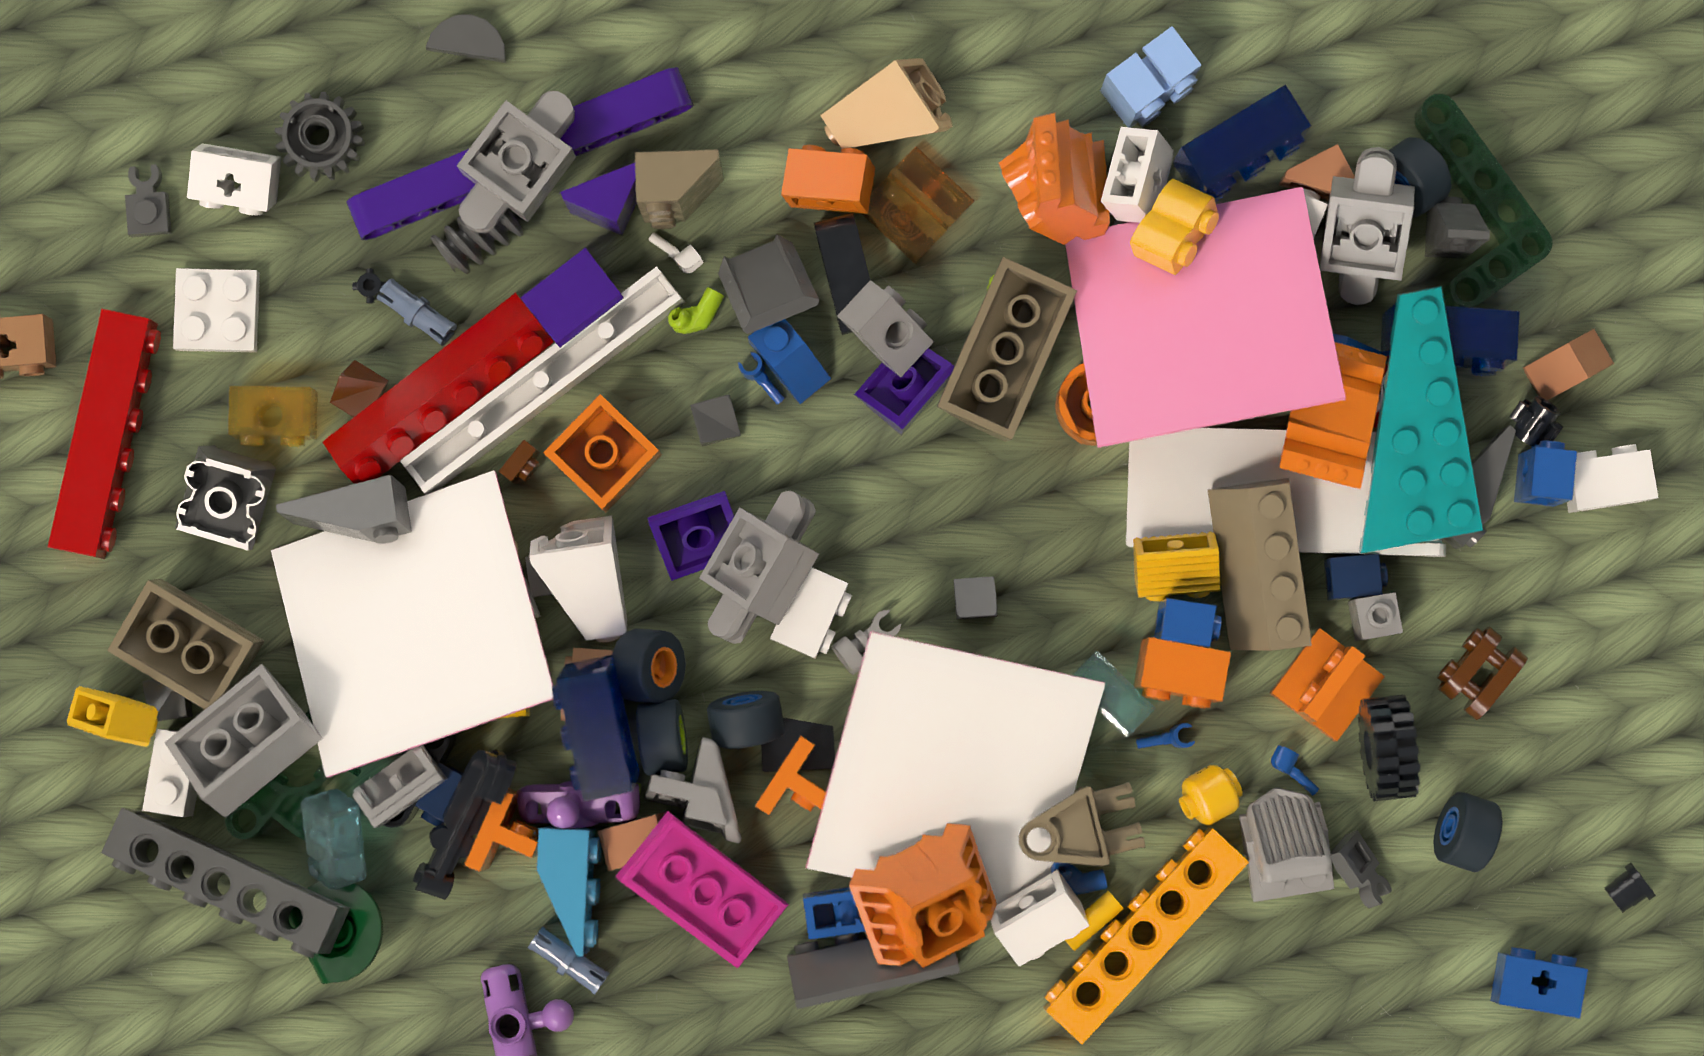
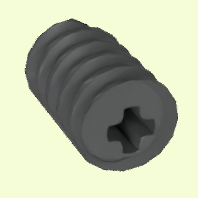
(468, 244)

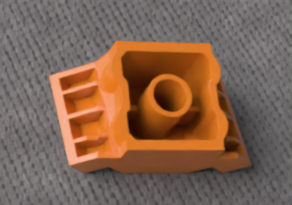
(1059, 181)
(1335, 437)
(925, 899)

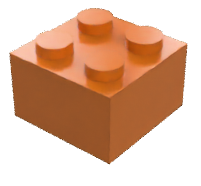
(602, 453)
(1181, 671)

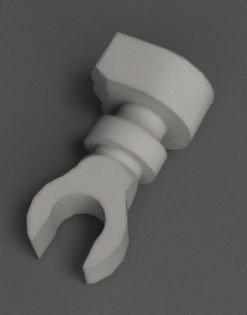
(850, 651)

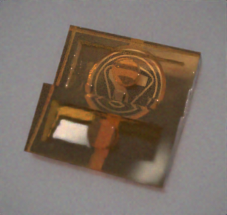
(916, 205)

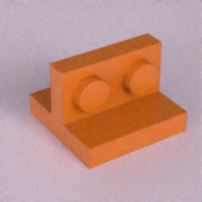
(1327, 684)
(805, 792)
(497, 830)

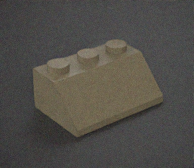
(674, 184)
(184, 644)

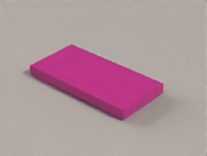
(702, 889)

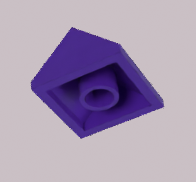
(605, 199)
(572, 297)
(905, 397)
(691, 533)

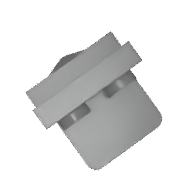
(704, 799)
(1286, 846)

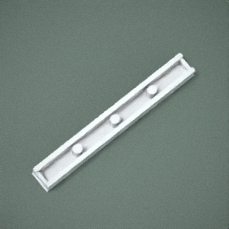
(540, 383)

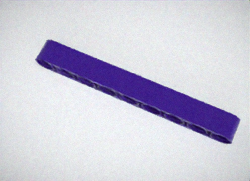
(594, 125)

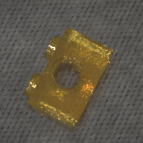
(251, 403)

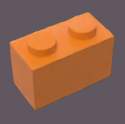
(828, 179)

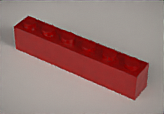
(438, 391)
(104, 434)

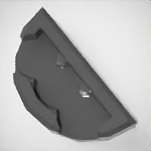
(467, 37)

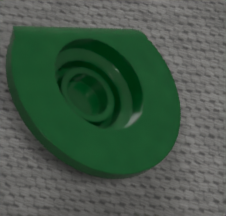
(357, 940)

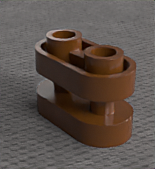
(1457, 676)

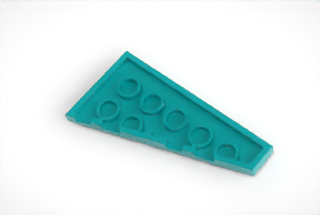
(1421, 450)

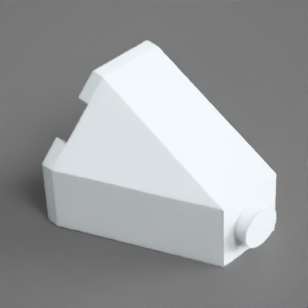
(584, 576)

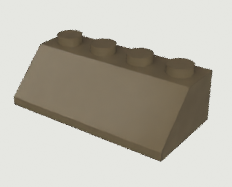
(1006, 349)
(1260, 566)

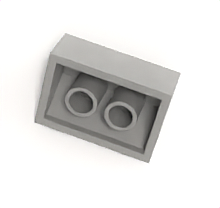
(242, 741)

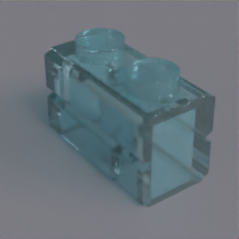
(1120, 699)
(334, 839)

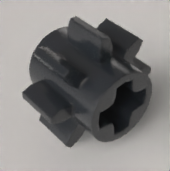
(1536, 421)

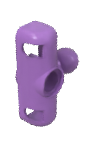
(566, 808)
(555, 1016)

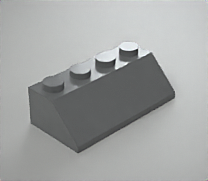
(852, 970)

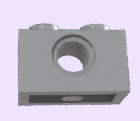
(886, 327)

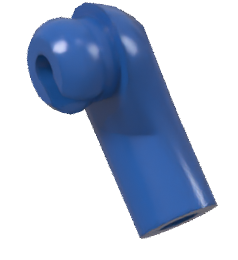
(1079, 881)

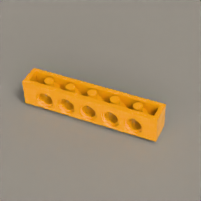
(1223, 866)

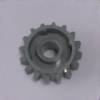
(335, 152)

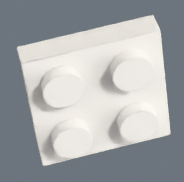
(216, 310)

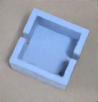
(1142, 86)

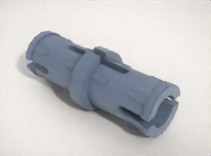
(416, 311)
(567, 962)

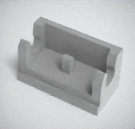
(398, 786)

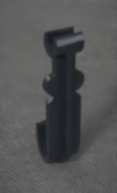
(481, 784)

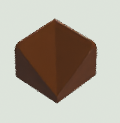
(357, 388)

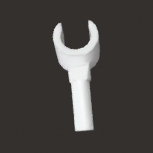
(687, 259)

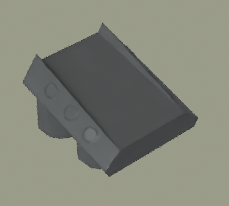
(767, 284)
(225, 496)

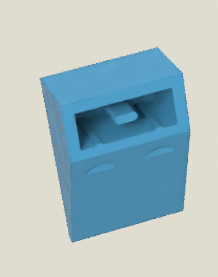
(567, 873)

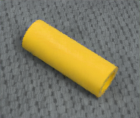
(1098, 915)

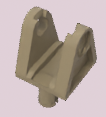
(1077, 830)

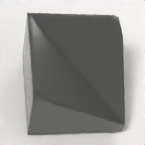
(715, 420)
(168, 702)

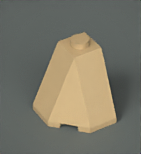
(889, 107)

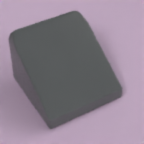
(975, 598)

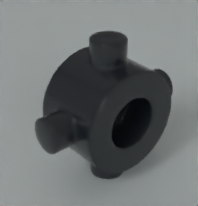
(368, 285)

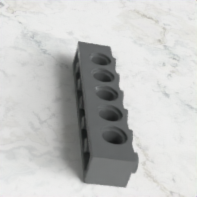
(321, 915)

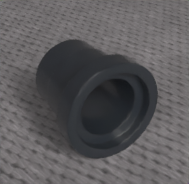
(1629, 889)

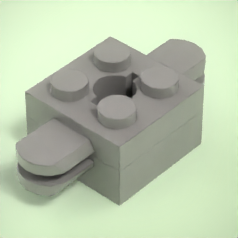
(516, 161)
(1367, 226)
(759, 566)

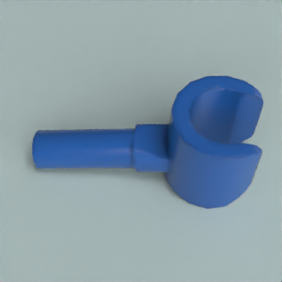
(761, 378)
(1165, 738)
(1284, 761)

